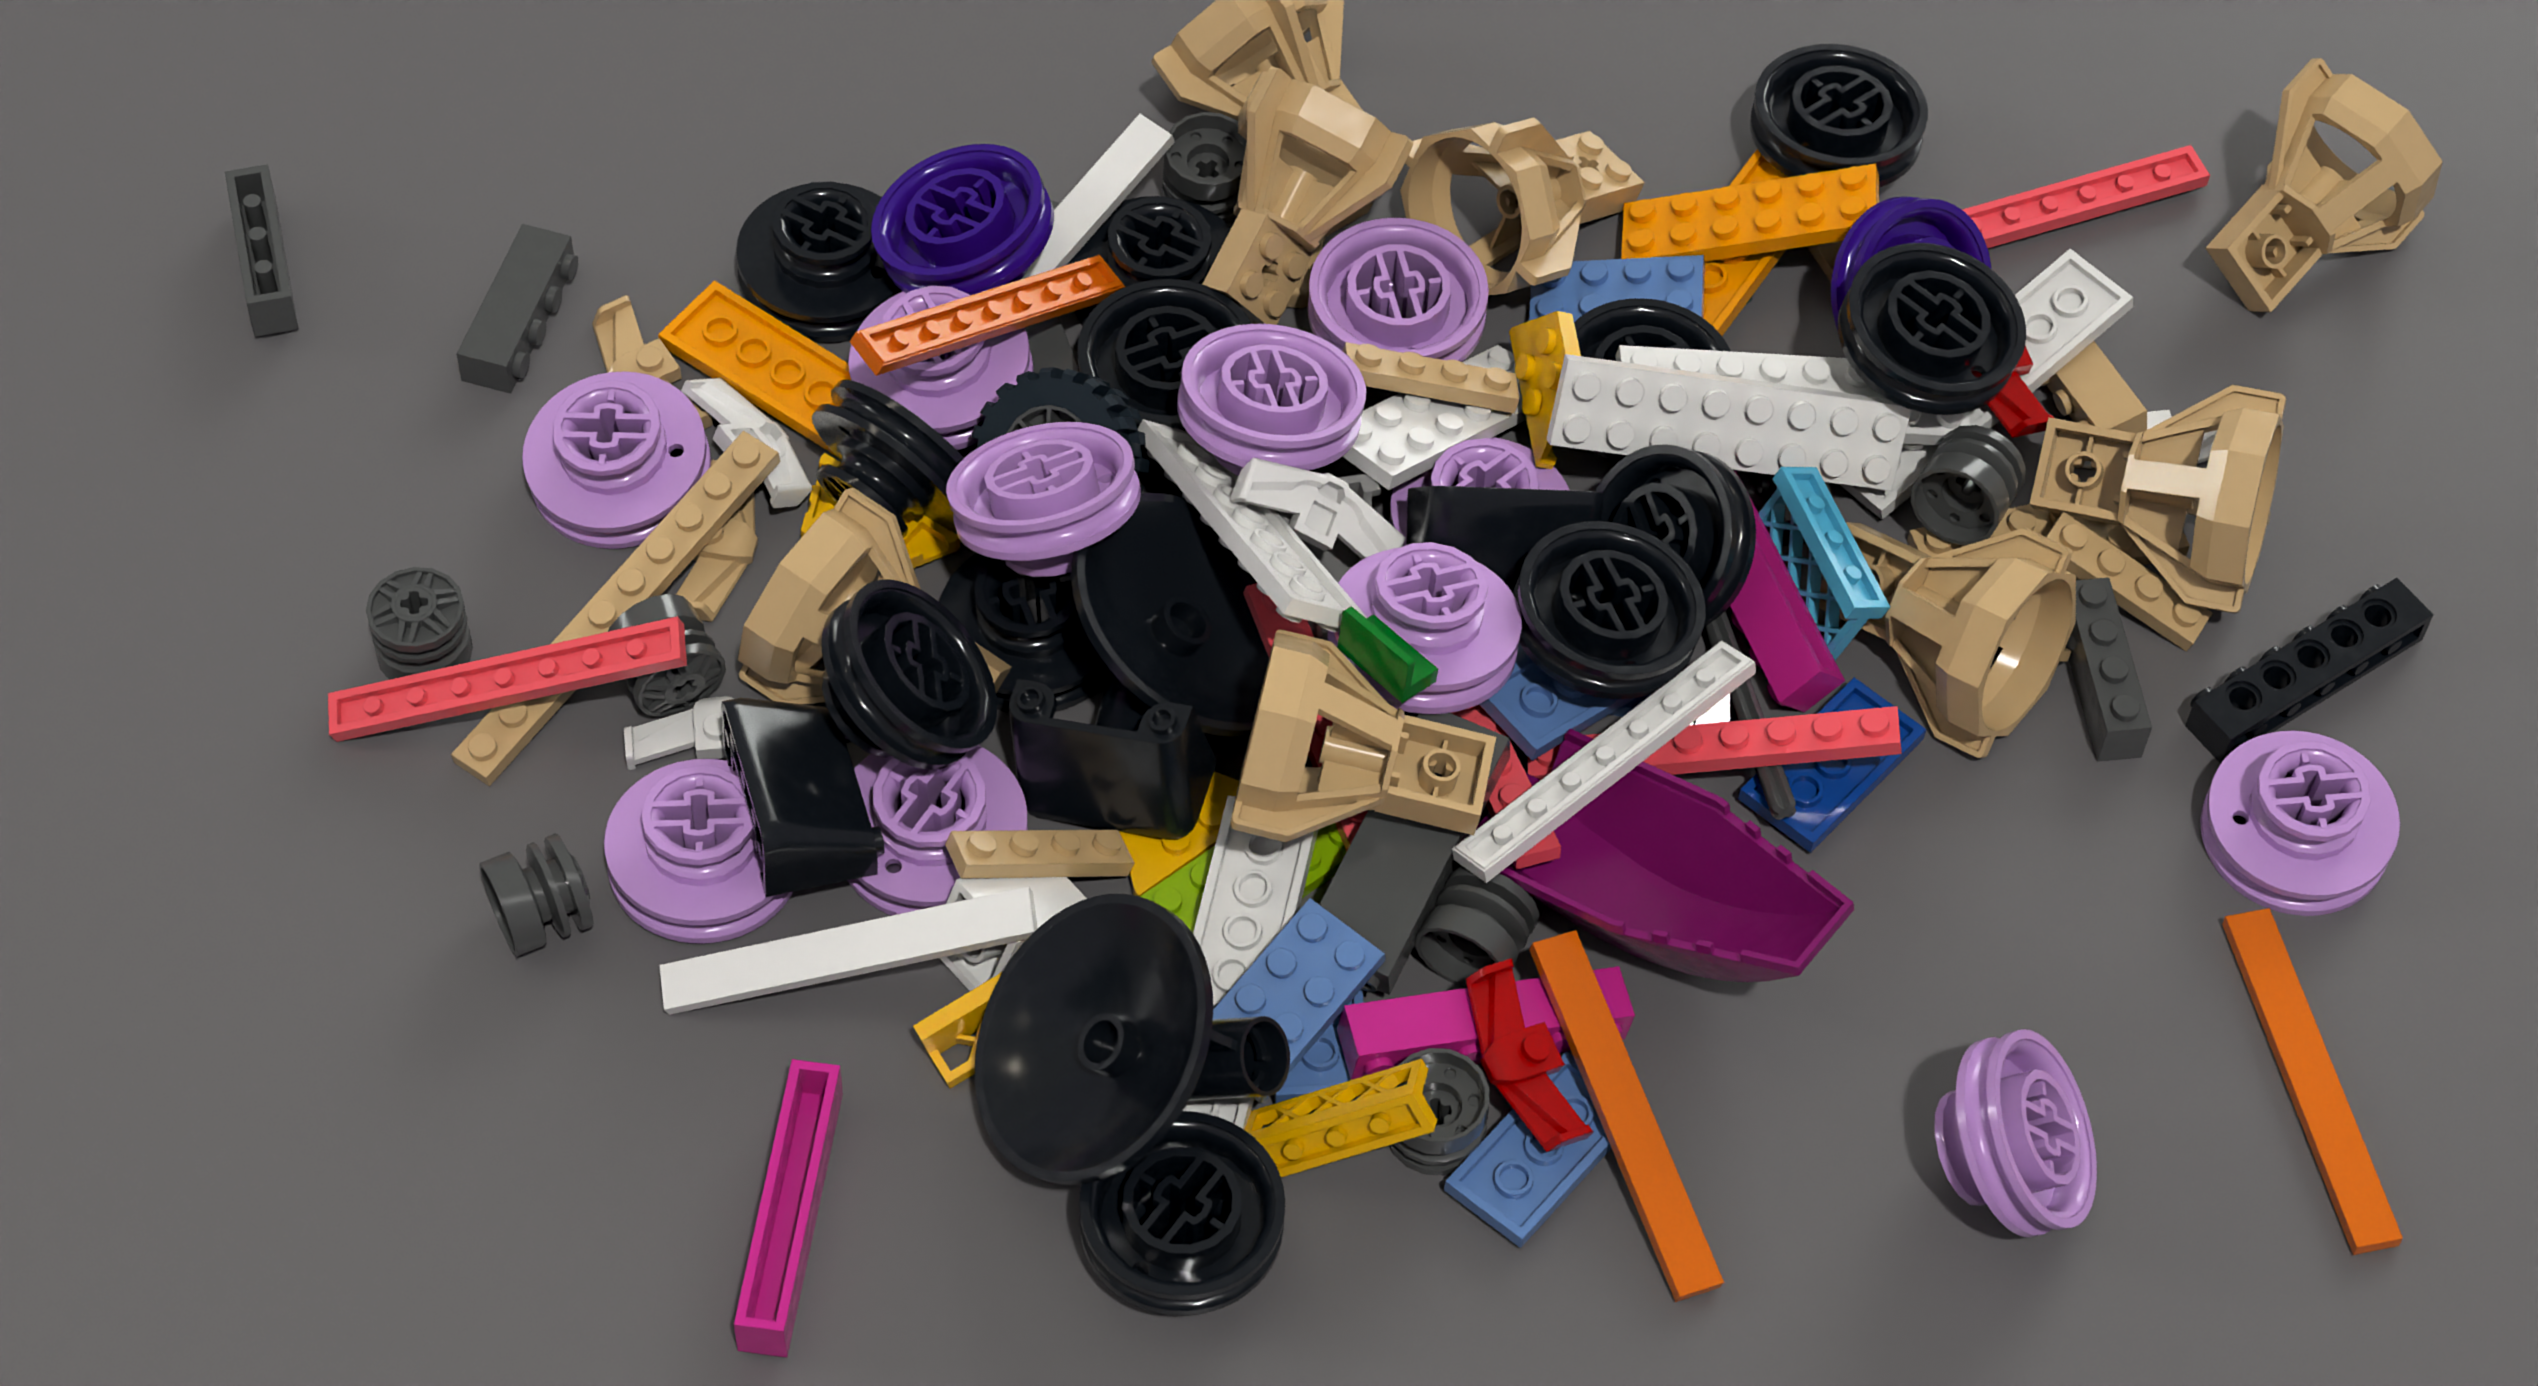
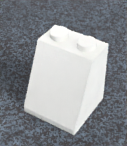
(1050, 898)

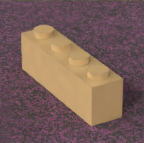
(2096, 393)

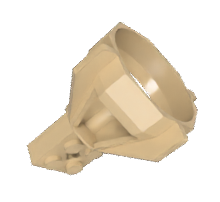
(1234, 41)
(1303, 176)
(1542, 193)
(2318, 202)
(2154, 480)
(823, 569)
(1955, 614)
(1368, 755)

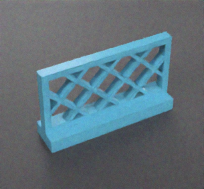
(1830, 552)

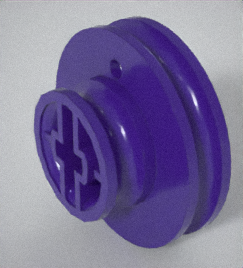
(963, 220)
(1902, 222)

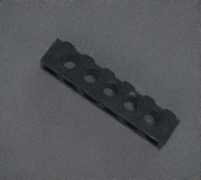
(2308, 668)

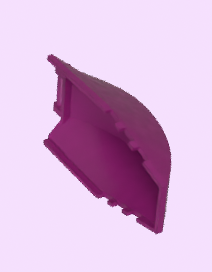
(1683, 881)

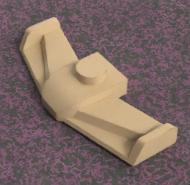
(625, 351)
(722, 562)

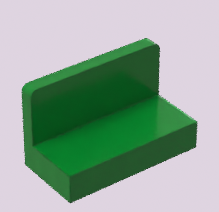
(1384, 655)

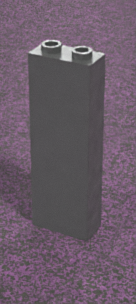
(1398, 872)

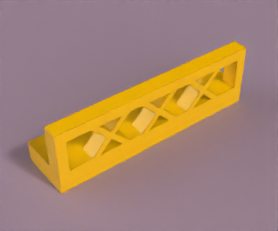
(955, 1026)
(1345, 1126)

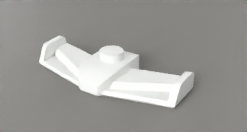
(788, 481)
(1320, 507)
(692, 728)

